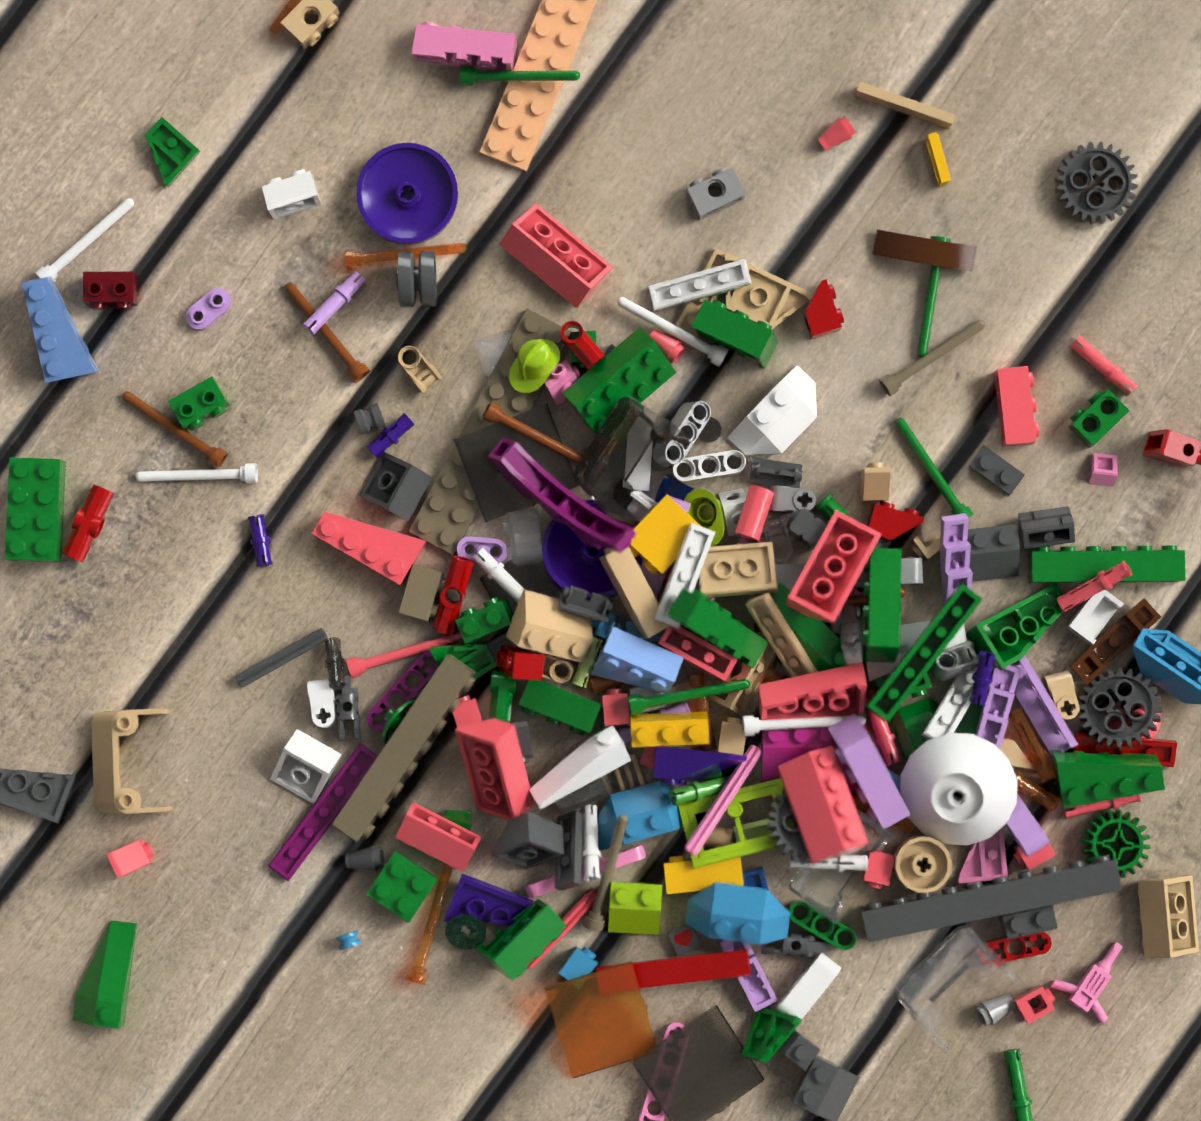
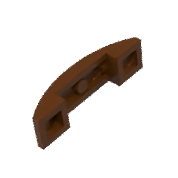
(924, 250)
(1114, 641)

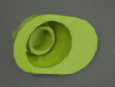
(533, 365)
(707, 512)

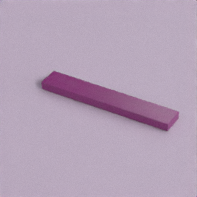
(323, 813)

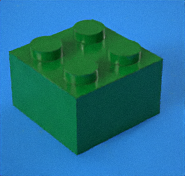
(402, 886)

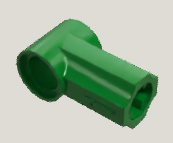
(502, 692)

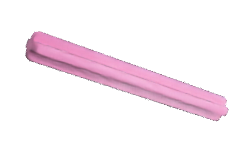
(723, 800)

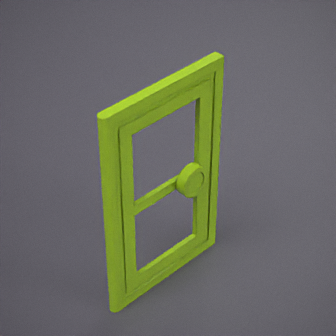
(734, 809)

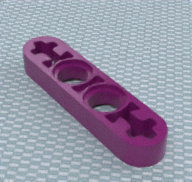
(401, 688)

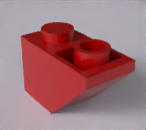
(821, 314)
(892, 522)
(520, 662)

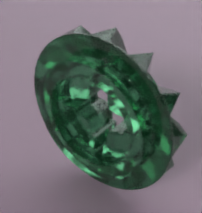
(457, 936)

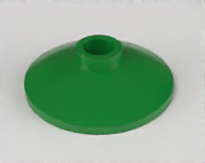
(394, 718)

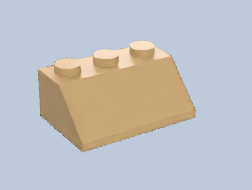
(548, 629)
(1168, 916)

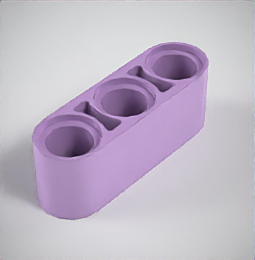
(1026, 829)

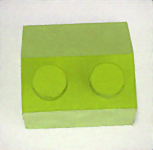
(635, 907)

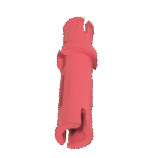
(1103, 366)
(1102, 581)
(883, 734)
(1102, 805)

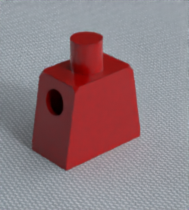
(1173, 448)

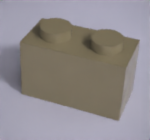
(422, 593)

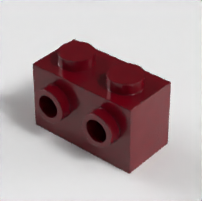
(110, 289)

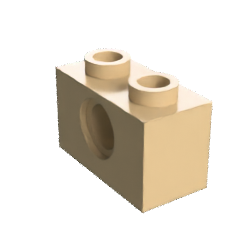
(305, 33)

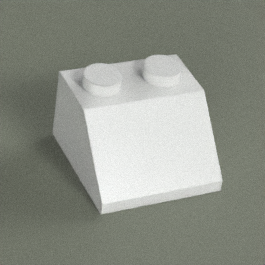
(291, 194)
(305, 766)

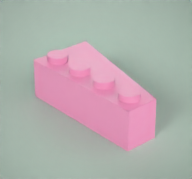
(464, 47)

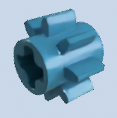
(603, 629)

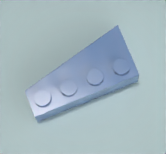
(56, 335)

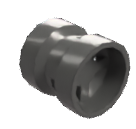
(368, 419)

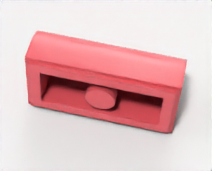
(754, 513)

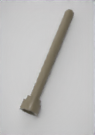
(892, 382)
(595, 918)

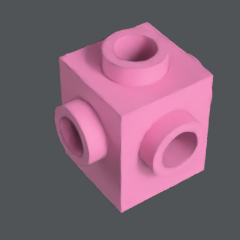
(560, 380)

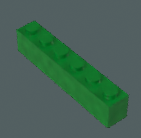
(1082, 566)
(923, 652)

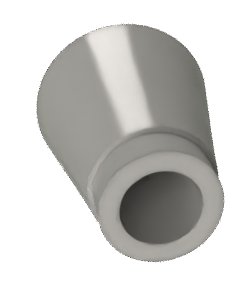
(994, 1009)

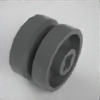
(414, 279)

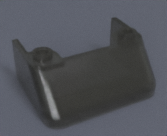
(617, 452)

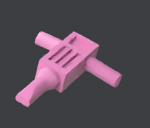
(1091, 985)

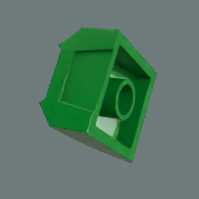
(910, 723)

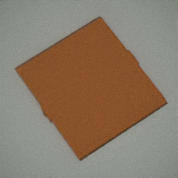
(601, 1019)

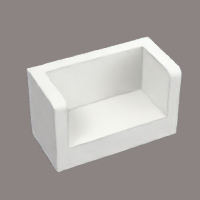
(1093, 616)

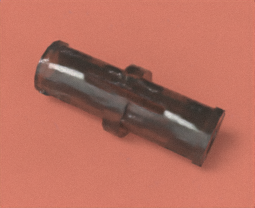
(335, 663)

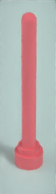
(358, 666)

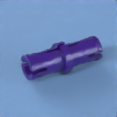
(390, 435)
(260, 540)
(982, 677)

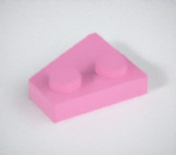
(985, 860)

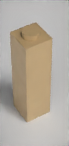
(633, 591)

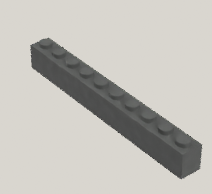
(991, 899)

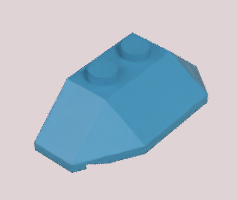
(1169, 664)
(647, 811)
(738, 914)

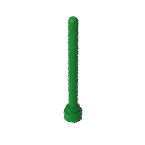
(471, 75)
(929, 305)
(957, 507)
(639, 703)

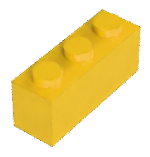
(669, 729)
(683, 877)

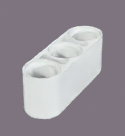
(720, 461)
(809, 986)

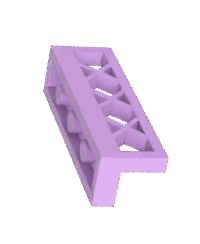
(1041, 710)

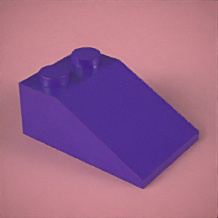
(683, 765)

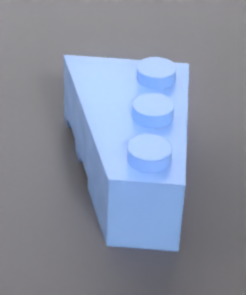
(637, 662)

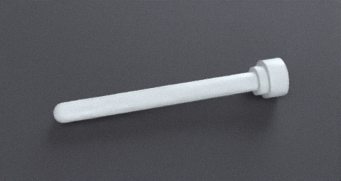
(85, 241)
(715, 352)
(246, 473)
(753, 725)

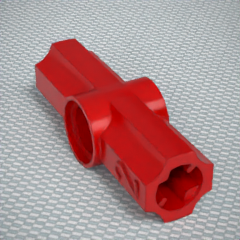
(88, 523)
(449, 610)

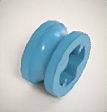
(348, 940)

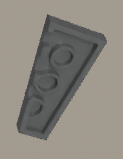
(36, 792)

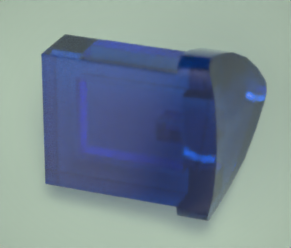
(672, 488)

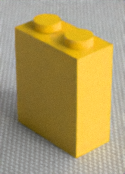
(661, 535)

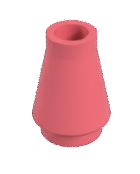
(837, 133)
(669, 346)

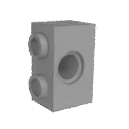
(707, 205)

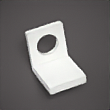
(641, 505)
(732, 508)

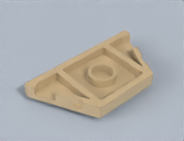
(767, 298)

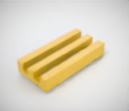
(937, 159)

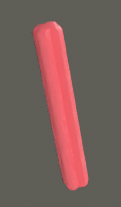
(570, 920)

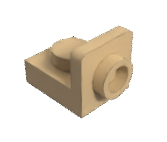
(925, 553)

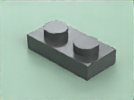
(996, 470)

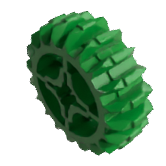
(1116, 831)

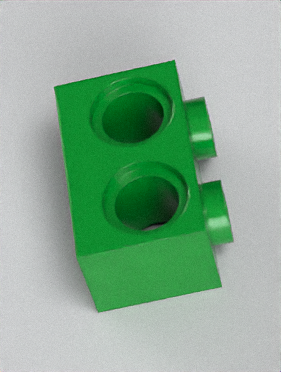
(1101, 421)

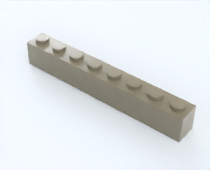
(404, 748)

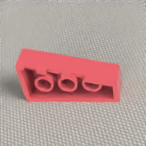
(373, 546)

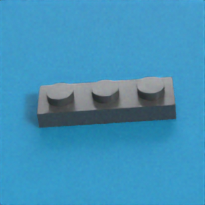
(569, 865)

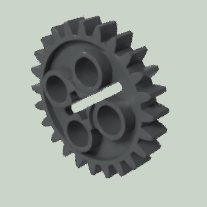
(1110, 200)
(1140, 698)
(788, 838)

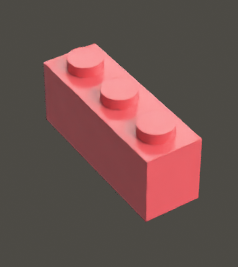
(1016, 406)
(698, 653)
(438, 837)

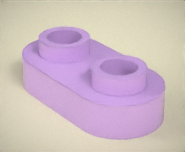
(210, 311)
(478, 543)

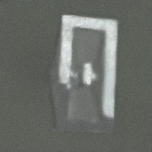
(491, 349)

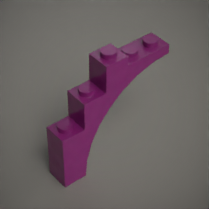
(560, 503)

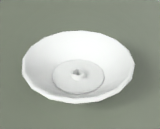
(962, 765)

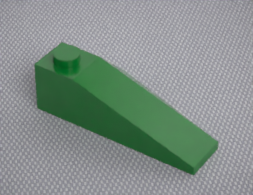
(1017, 627)
(815, 637)
(105, 986)

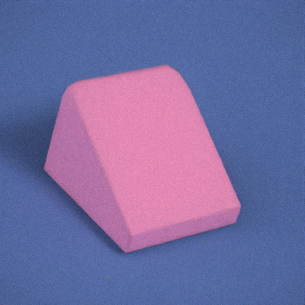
(1103, 469)

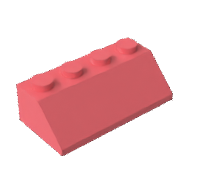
(555, 255)
(833, 568)
(495, 768)
(822, 805)

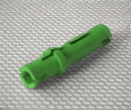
(696, 791)

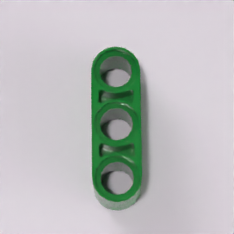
(830, 934)

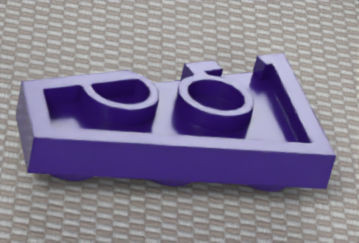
(485, 902)

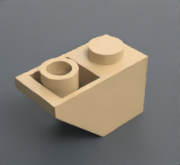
(875, 483)

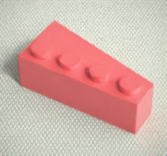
(816, 694)

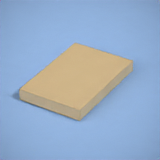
(738, 570)

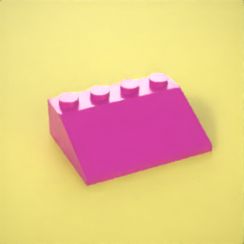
(788, 744)

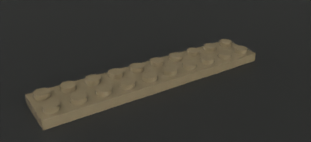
(451, 500)

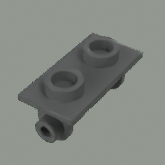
(775, 473)
(574, 601)

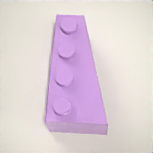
(868, 771)

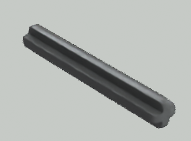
(281, 657)

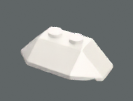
(778, 417)

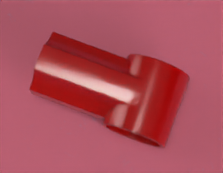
(582, 346)

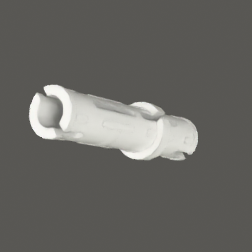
(498, 573)
(590, 843)
(858, 862)

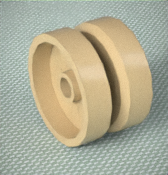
(936, 868)

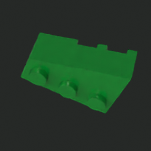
(735, 331)
(559, 706)
(523, 940)

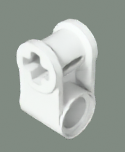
(322, 698)

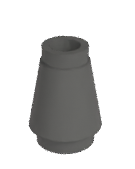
(366, 859)

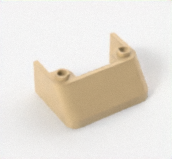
(108, 794)

